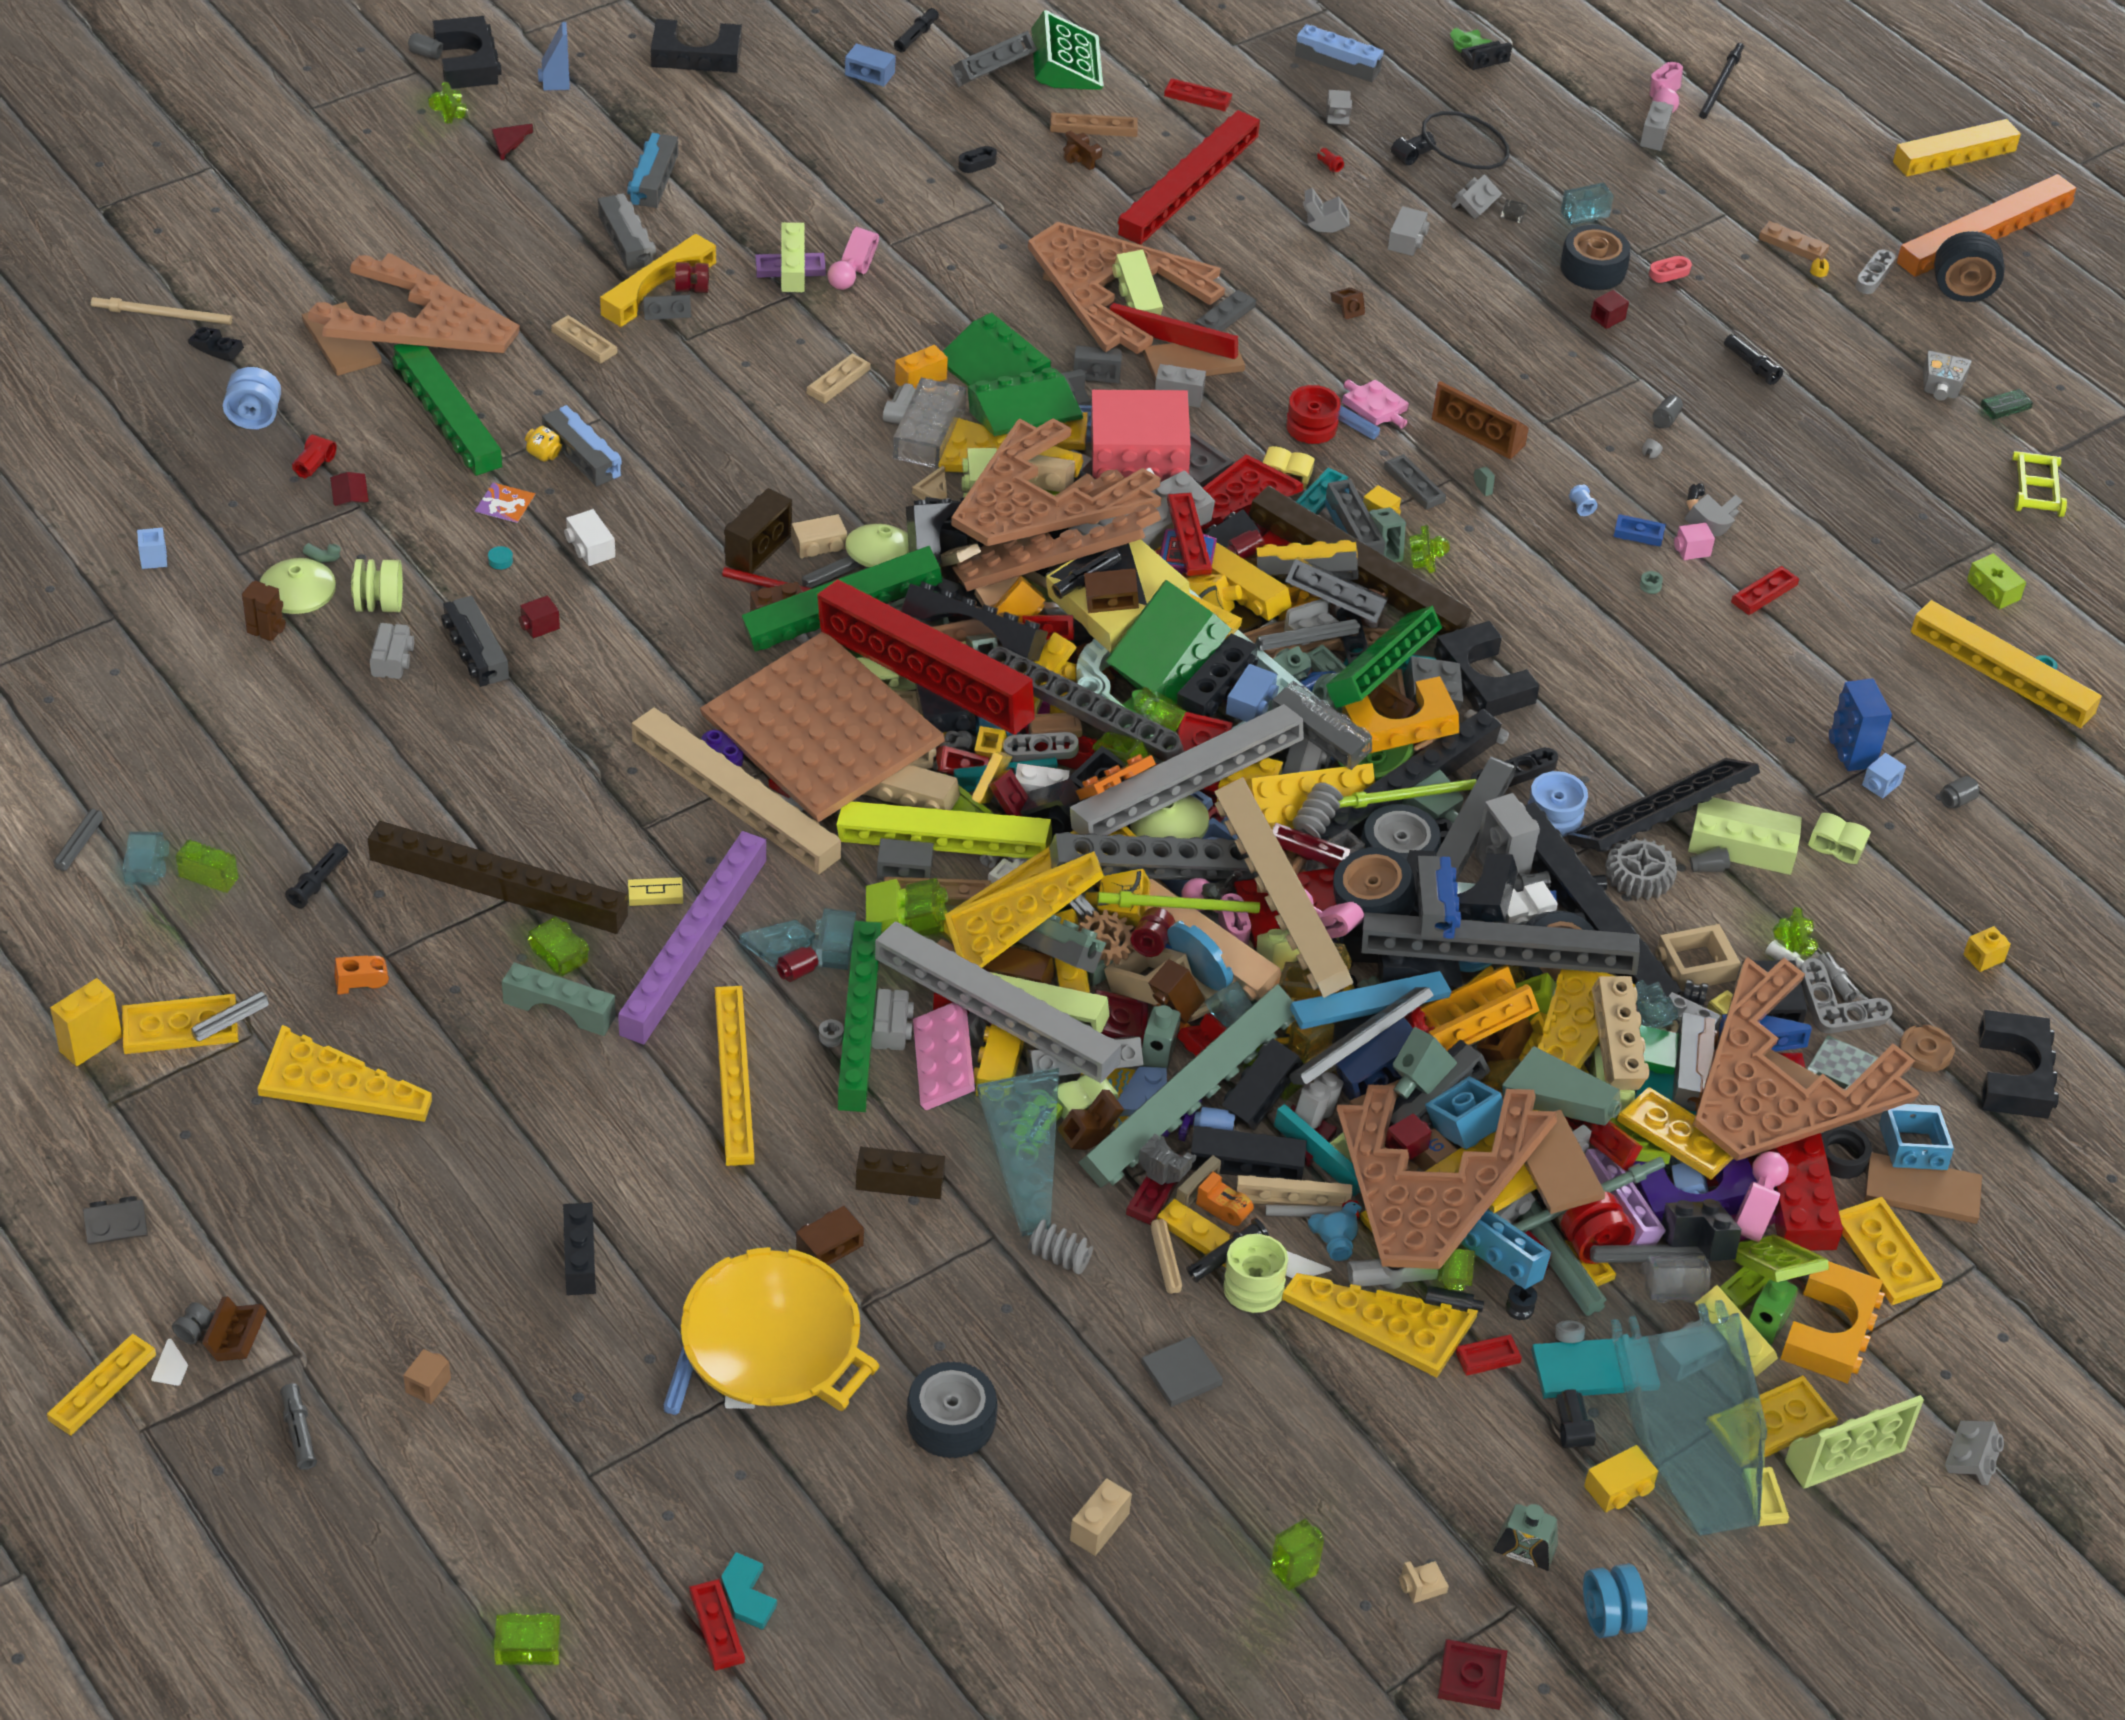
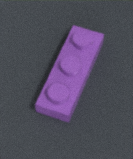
(770, 265)

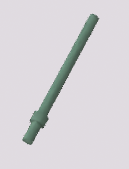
(1635, 1174)

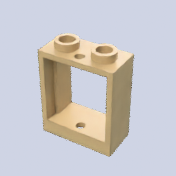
(1726, 961)
(1125, 977)

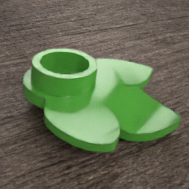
(1465, 40)

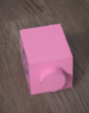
(1694, 541)

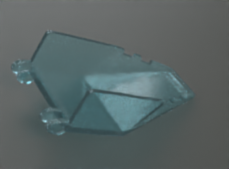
(1699, 1416)

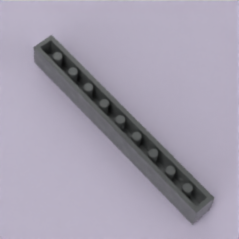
(1505, 944)

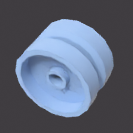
(252, 398)
(1561, 798)

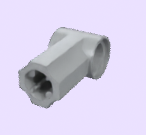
(896, 408)

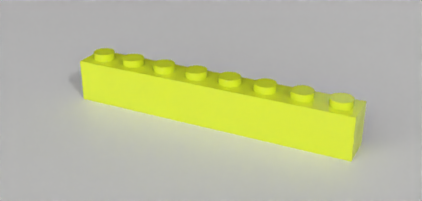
(947, 829)

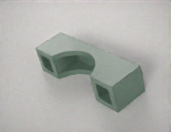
(588, 1006)

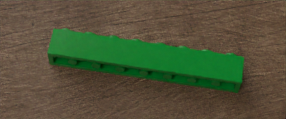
(448, 408)
(800, 612)
(1383, 657)
(859, 1018)

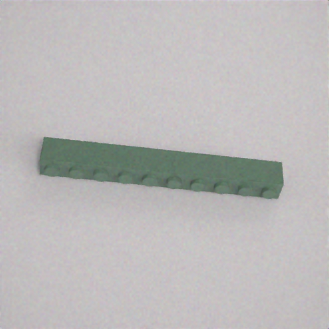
(1188, 1086)

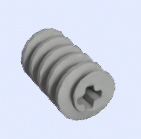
(1317, 810)
(1060, 1248)

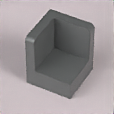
(1076, 382)

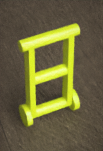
(2058, 504)

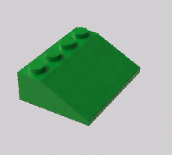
(1065, 54)
(990, 351)
(1026, 397)
(1168, 642)

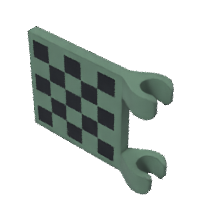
(1840, 1062)

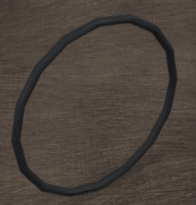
(1487, 167)

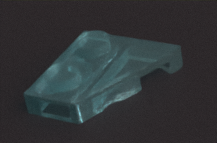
(777, 940)

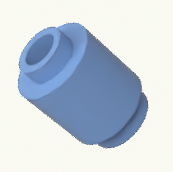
(1214, 1118)

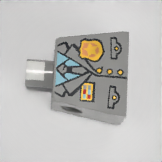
(1944, 375)

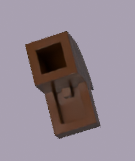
(1089, 1127)

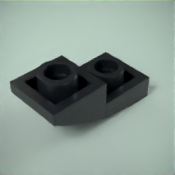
(212, 343)

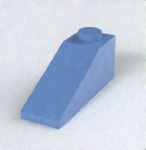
(555, 62)

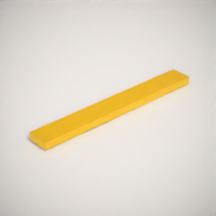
(734, 1076)

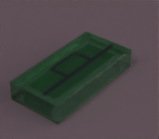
(2006, 404)

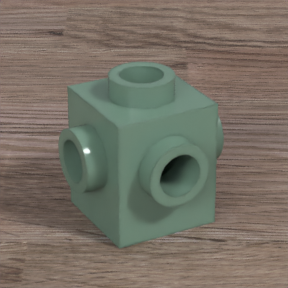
(1294, 662)

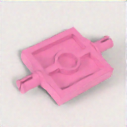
(1375, 403)

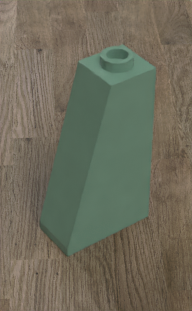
(1565, 1088)

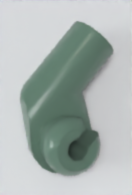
(321, 556)

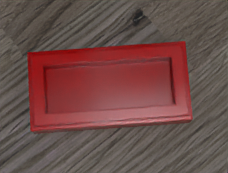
(1488, 1355)

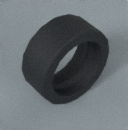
(1855, 1139)

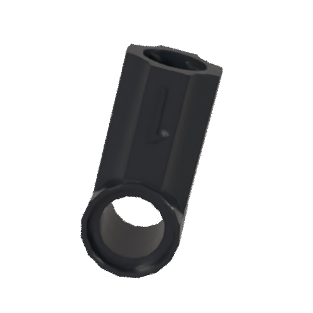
(1409, 150)
(1574, 1425)

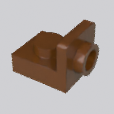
(1350, 301)

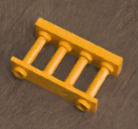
(1479, 1009)

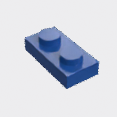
(1639, 530)

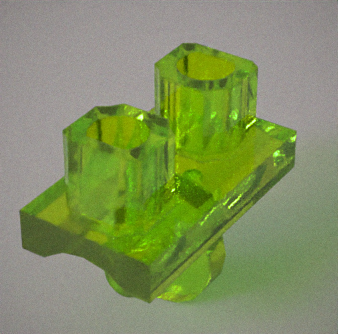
(448, 102)
(1425, 549)
(1795, 933)

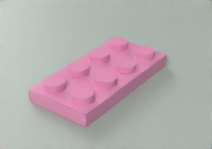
(943, 1055)

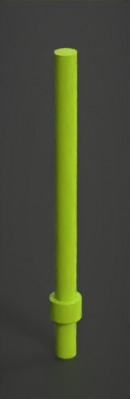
(1361, 799)
(1126, 899)

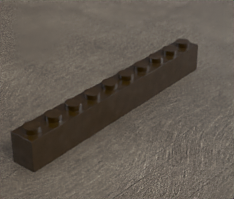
(1375, 571)
(498, 877)

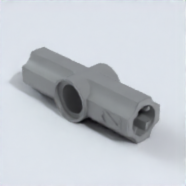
(1372, 1273)

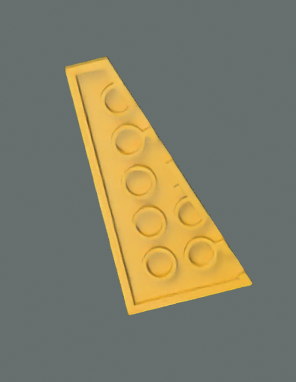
(974, 435)
(1001, 919)
(1571, 1020)
(1390, 1321)

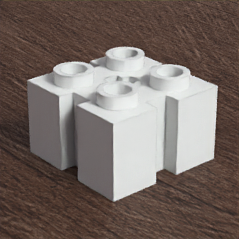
(1529, 903)

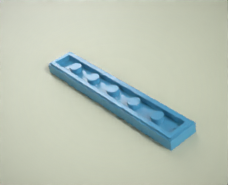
(1364, 1000)

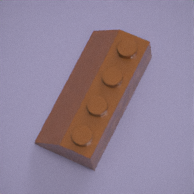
(1478, 421)

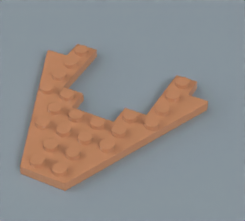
(1082, 264)
(445, 322)
(1009, 507)
(1042, 551)
(1759, 1107)
(1427, 1214)

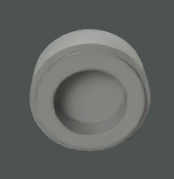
(1570, 1331)

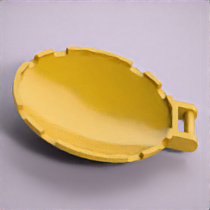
(774, 1330)

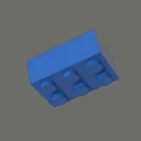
(1860, 724)

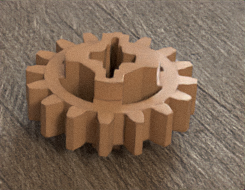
(1111, 931)

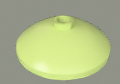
(876, 544)
(301, 583)
(1180, 819)

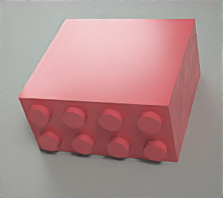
(1140, 431)

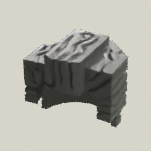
(1162, 1163)

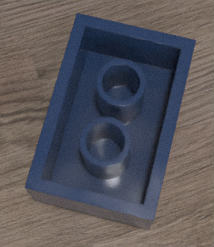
(1373, 1061)

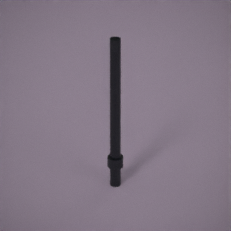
(1732, 60)

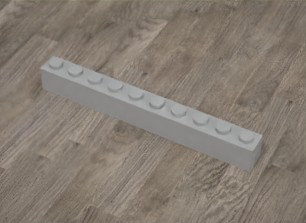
(1187, 772)
(998, 1001)

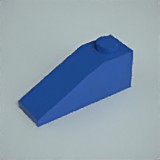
(1790, 1033)

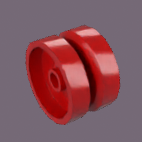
(1313, 414)
(1597, 1225)

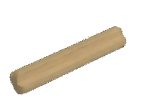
(1166, 1256)

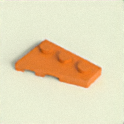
(1114, 776)

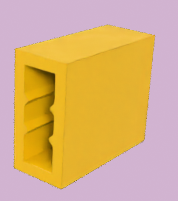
(86, 1022)

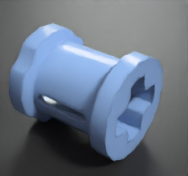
(1584, 503)

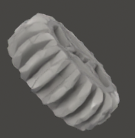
(1641, 868)

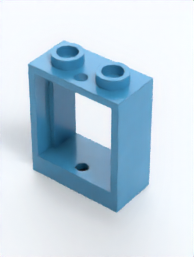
(1927, 1120)

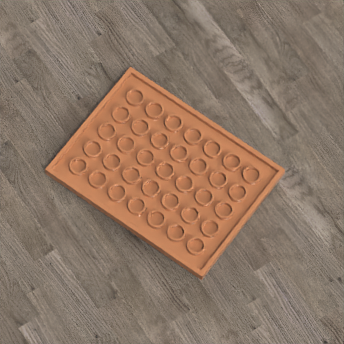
(822, 725)

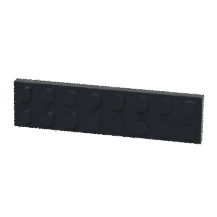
(1663, 804)

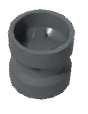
(192, 1323)

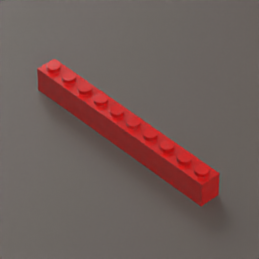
(1188, 177)

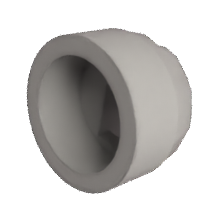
(1651, 447)

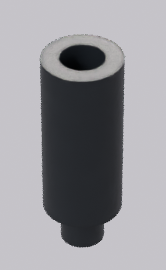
(1459, 1300)

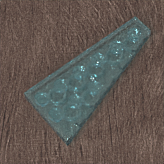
(1023, 1131)

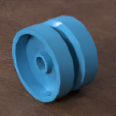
(1615, 1600)

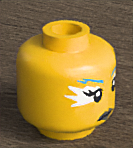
(543, 443)

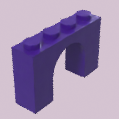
(1732, 1180)

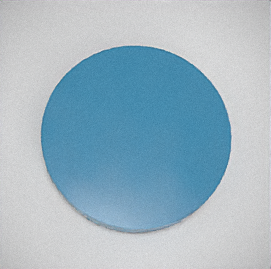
(1201, 954)

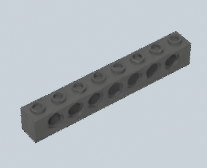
(1145, 848)

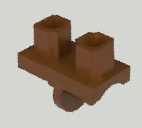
(1079, 150)

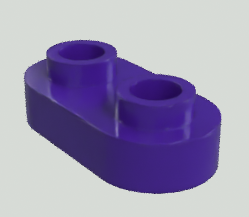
(723, 744)

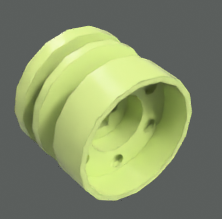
(377, 585)
(1255, 1273)

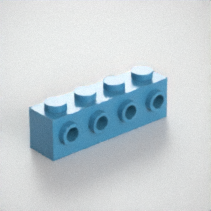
(1508, 1249)

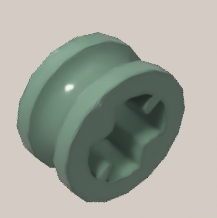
(1648, 580)

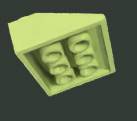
(1748, 832)
(1853, 1443)

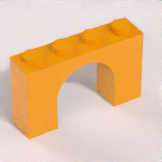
(1434, 720)
(1836, 1353)

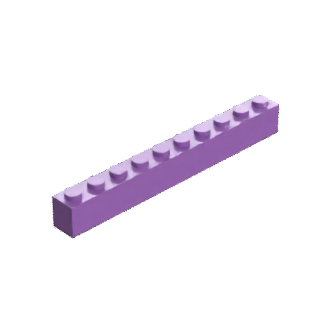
(692, 938)

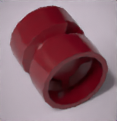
(683, 277)
(1151, 932)

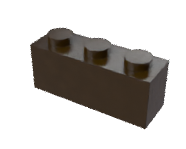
(900, 1172)

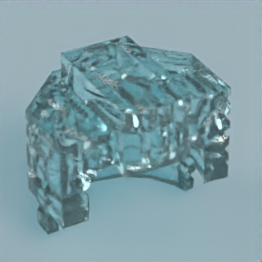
(1654, 1006)

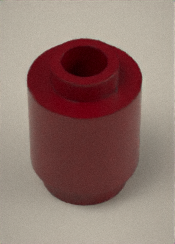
(1246, 544)
(797, 963)

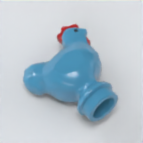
(1337, 1229)

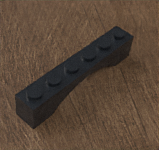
(1014, 635)

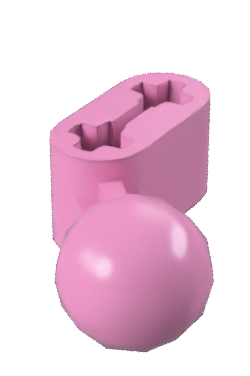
(1665, 84)
(855, 259)
(1339, 918)
(1234, 922)
(1761, 1200)

